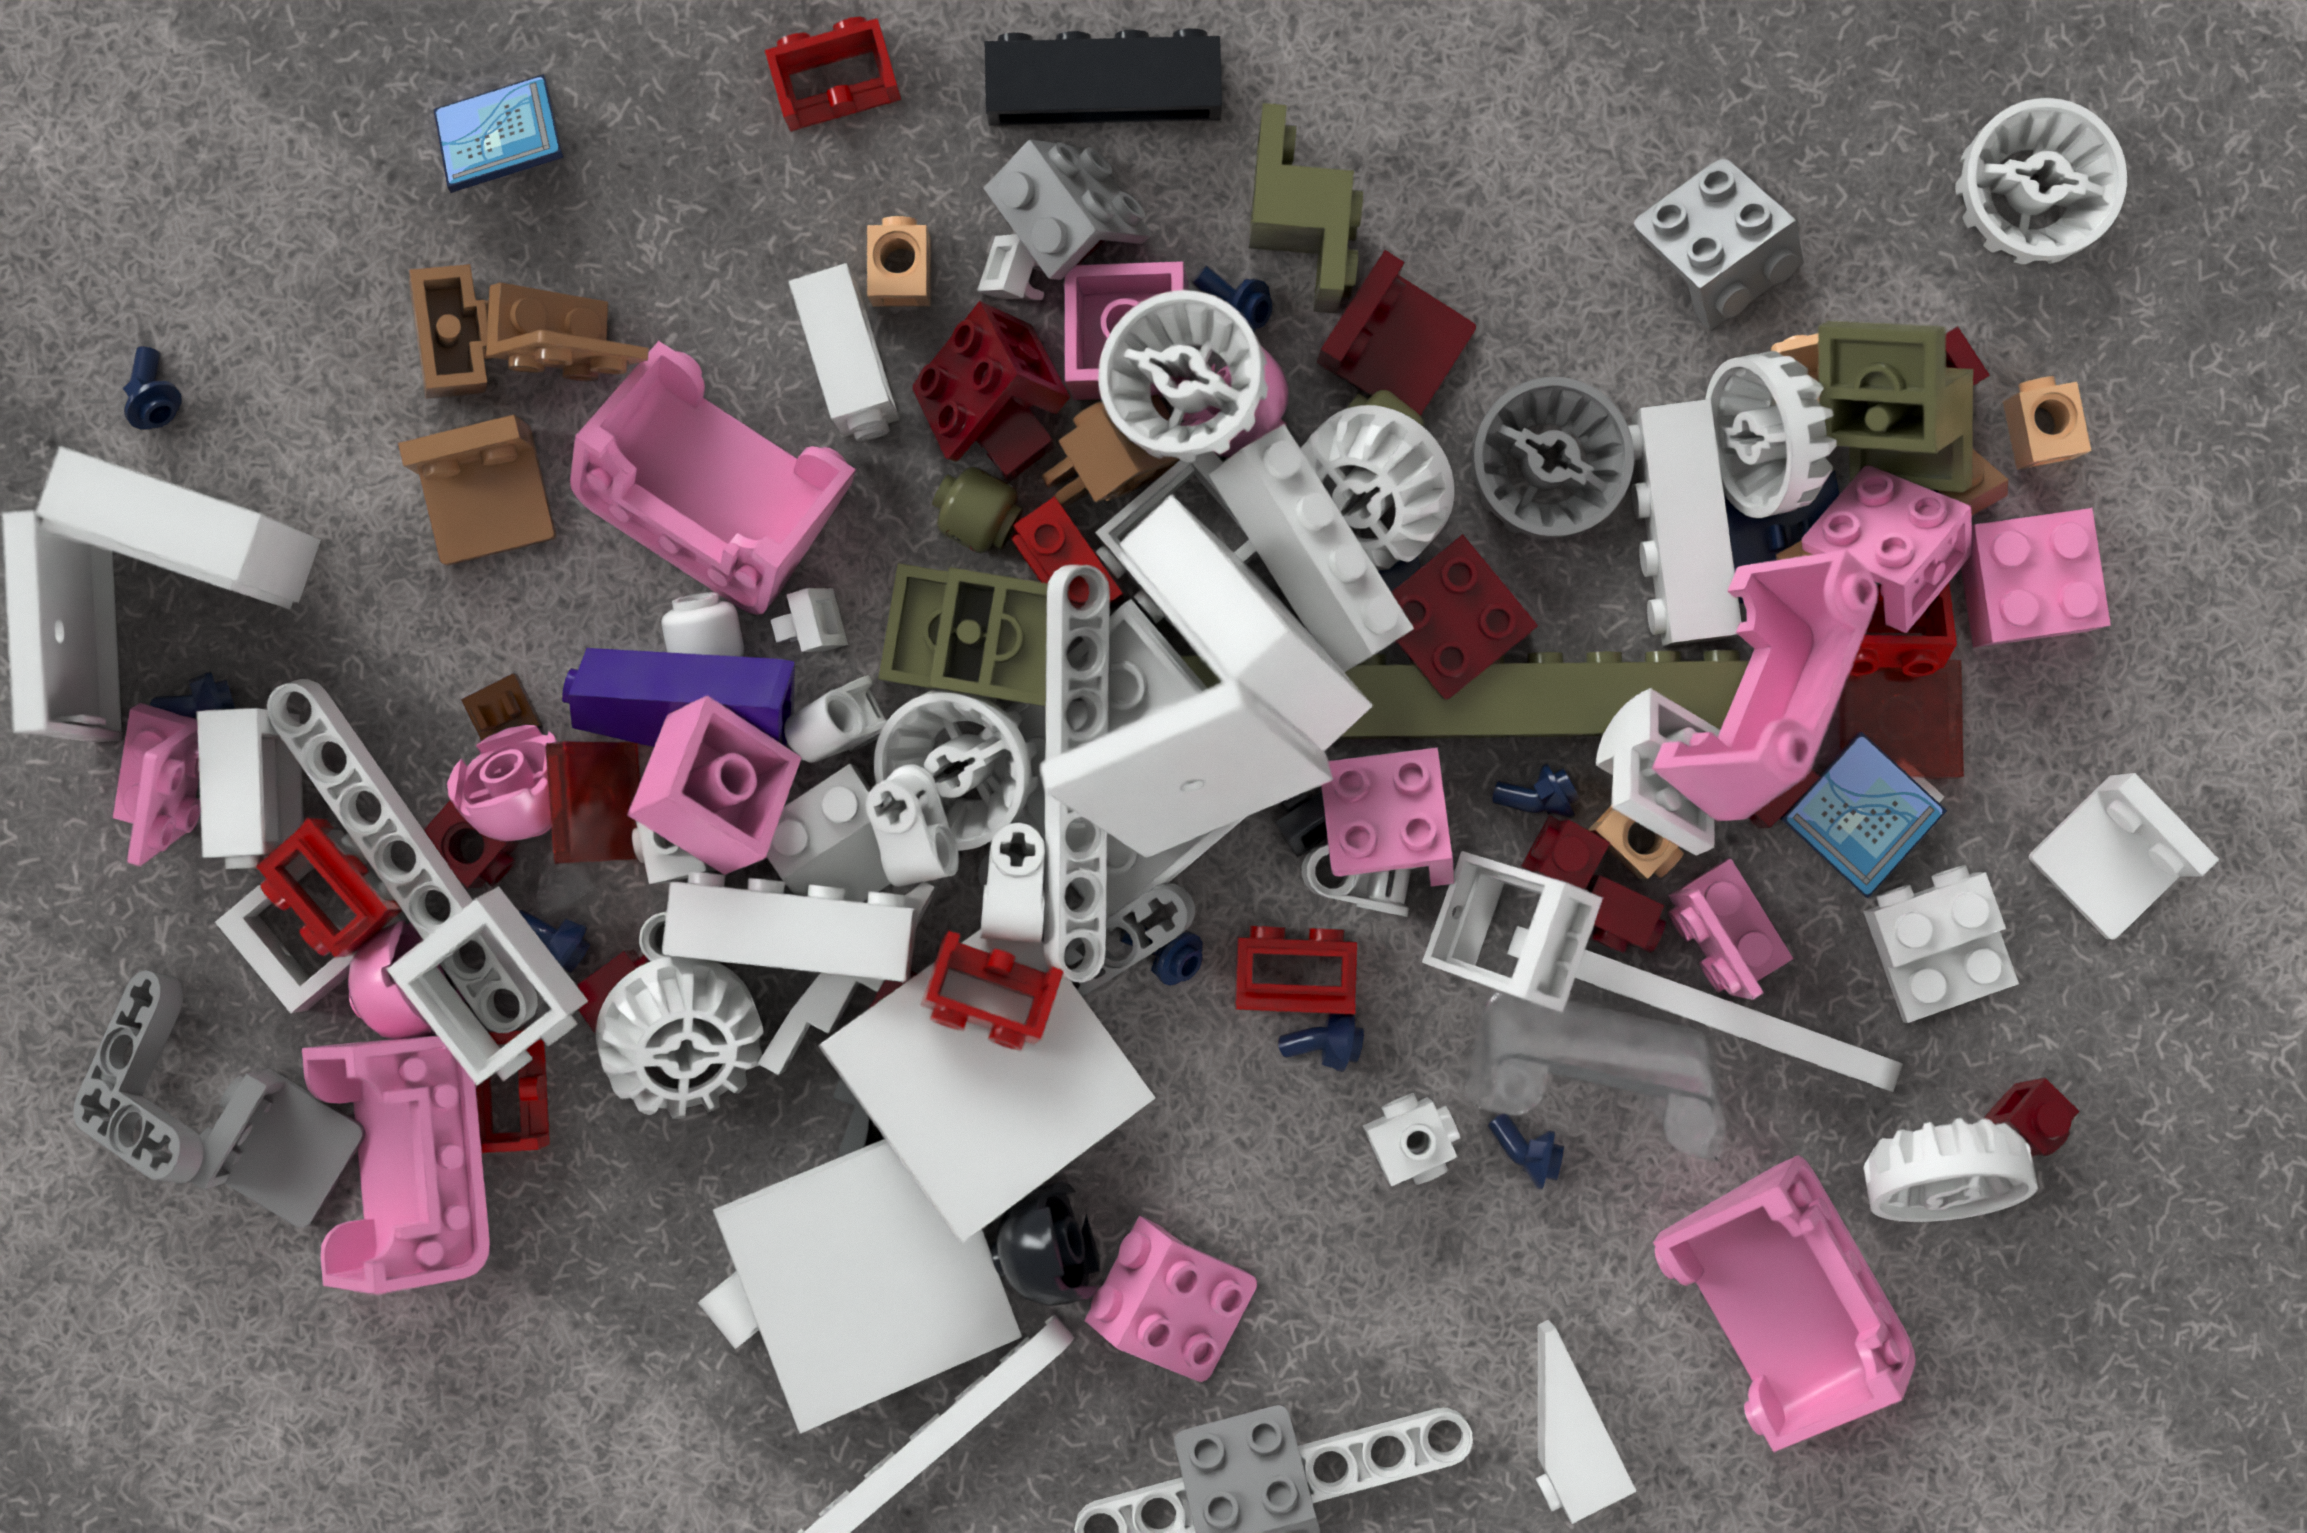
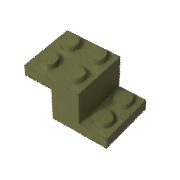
(1305, 210)
(1897, 402)
(967, 634)

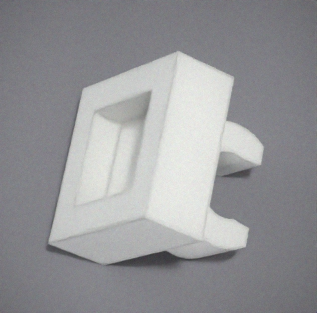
(1009, 271)
(812, 621)

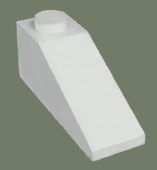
(1573, 1443)

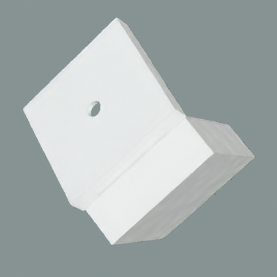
(65, 581)
(1243, 740)

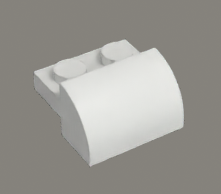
(1638, 791)

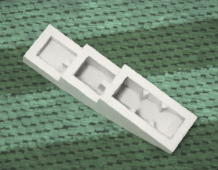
(828, 999)

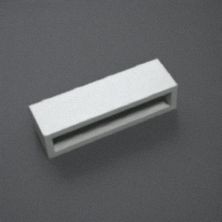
(1684, 523)
(1310, 549)
(790, 930)

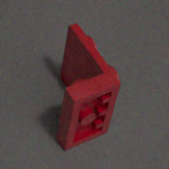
(1395, 338)
(979, 371)
(1458, 617)

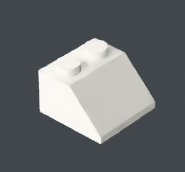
(829, 839)

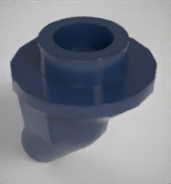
(1245, 299)
(148, 396)
(205, 696)
(1550, 794)
(563, 943)
(1174, 956)
(1338, 1040)
(1538, 1157)

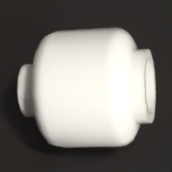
(703, 626)

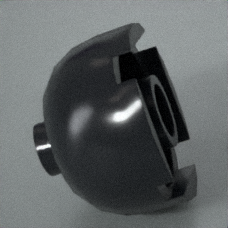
(1045, 1249)

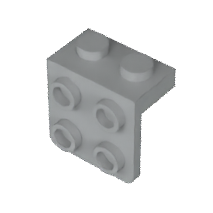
(1064, 204)
(1723, 240)
(278, 1146)
(1246, 1475)

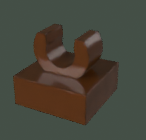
(500, 707)

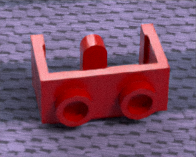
(847, 40)
(1050, 541)
(1914, 654)
(342, 873)
(997, 969)
(1294, 996)
(532, 1102)

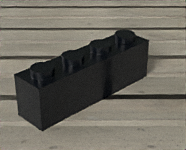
(1103, 78)

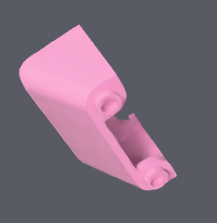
(703, 483)
(1805, 633)
(415, 1165)
(1792, 1303)

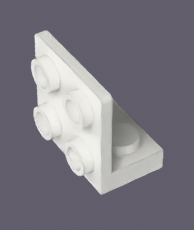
(2120, 853)

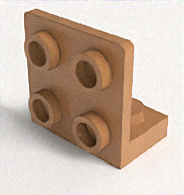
(555, 331)
(481, 488)

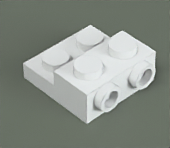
(1941, 943)

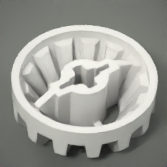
(2074, 160)
(1157, 343)
(1769, 433)
(1400, 460)
(910, 740)
(670, 1004)
(1949, 1172)

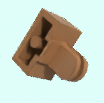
(449, 330)
(1104, 459)

